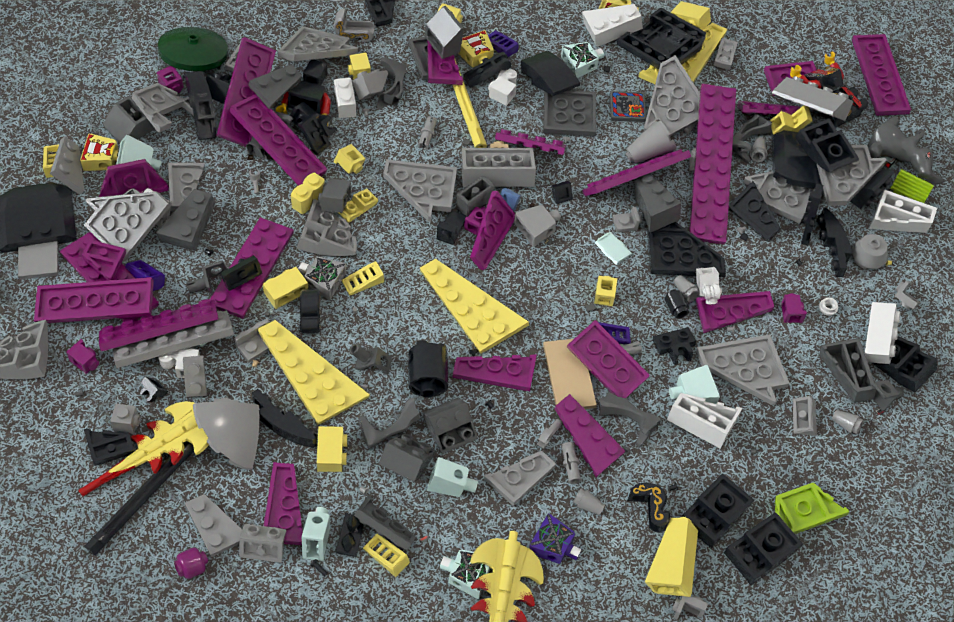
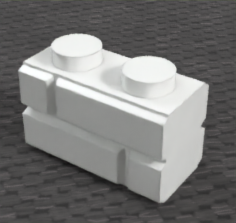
(345, 97)

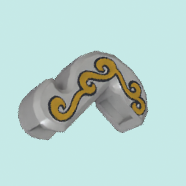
(353, 29)

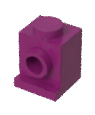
(173, 82)
(474, 220)
(793, 309)
(82, 357)

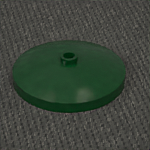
(192, 49)

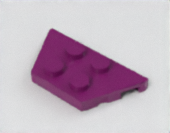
(132, 175)

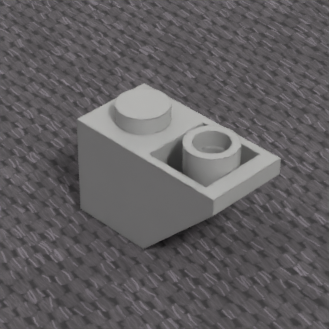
(369, 84)

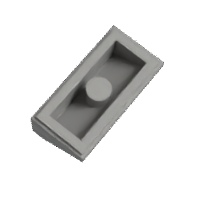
(804, 416)

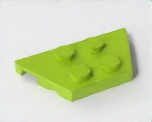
(807, 508)

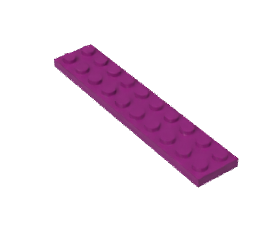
(713, 164)

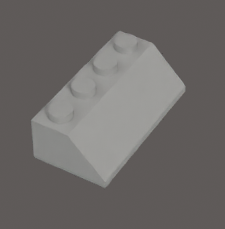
(814, 98)
(500, 166)

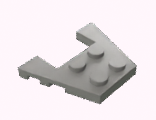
(157, 101)

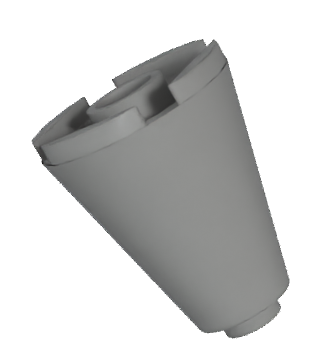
(651, 143)

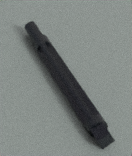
(119, 519)

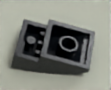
(549, 73)
(826, 146)
(910, 365)
(718, 509)
(763, 548)

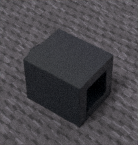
(315, 72)

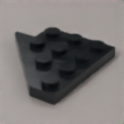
(679, 252)

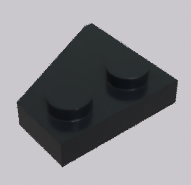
(381, 11)
(108, 445)

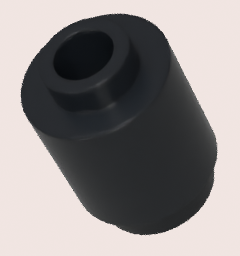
(677, 303)

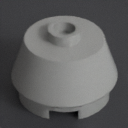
(870, 252)

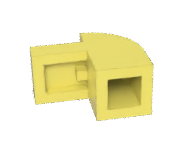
(793, 122)

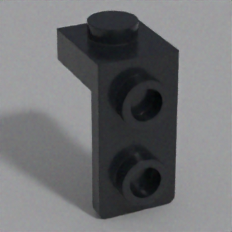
(451, 227)

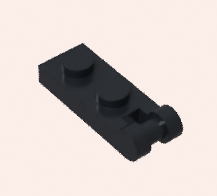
(487, 69)

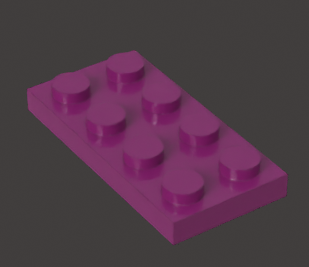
(608, 360)

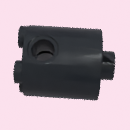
(428, 369)

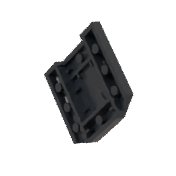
(664, 38)
(792, 161)
(36, 216)

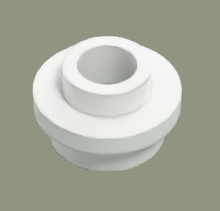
(828, 302)

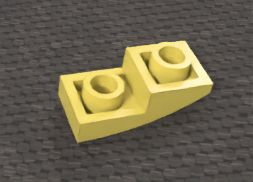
(358, 205)

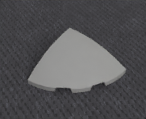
(326, 234)
(26, 353)
(230, 429)

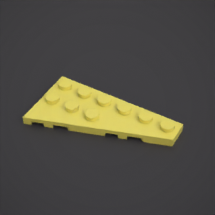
(695, 64)
(478, 314)
(315, 380)

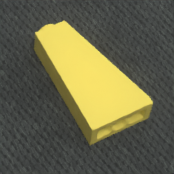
(675, 560)

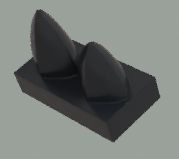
(241, 272)
(350, 536)

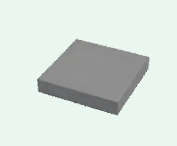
(38, 260)

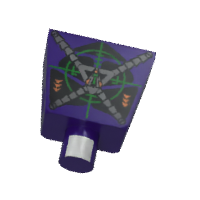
(554, 541)

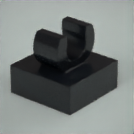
(562, 192)
(154, 387)

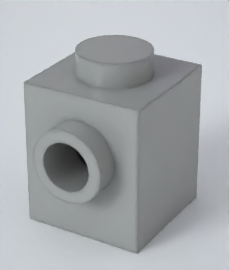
(125, 418)

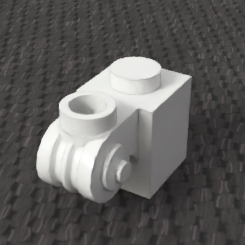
(504, 87)
(708, 284)
(176, 358)

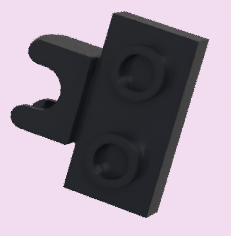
(316, 132)
(676, 344)

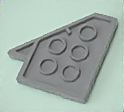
(315, 44)
(674, 98)
(847, 181)
(423, 185)
(781, 197)
(125, 218)
(748, 365)

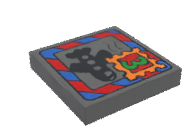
(627, 106)

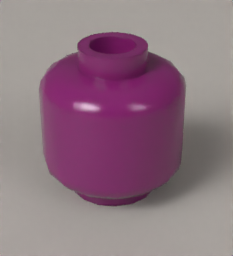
(190, 563)

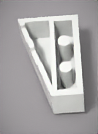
(612, 22)
(902, 214)
(882, 333)
(704, 419)

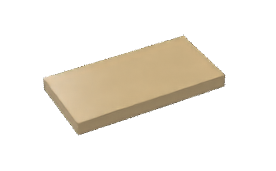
(568, 374)

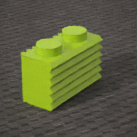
(911, 186)

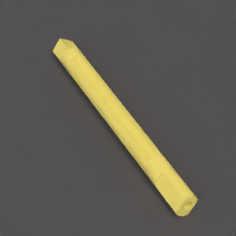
(469, 116)

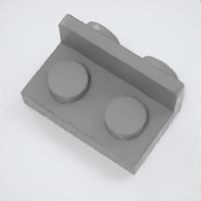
(250, 342)
(262, 543)

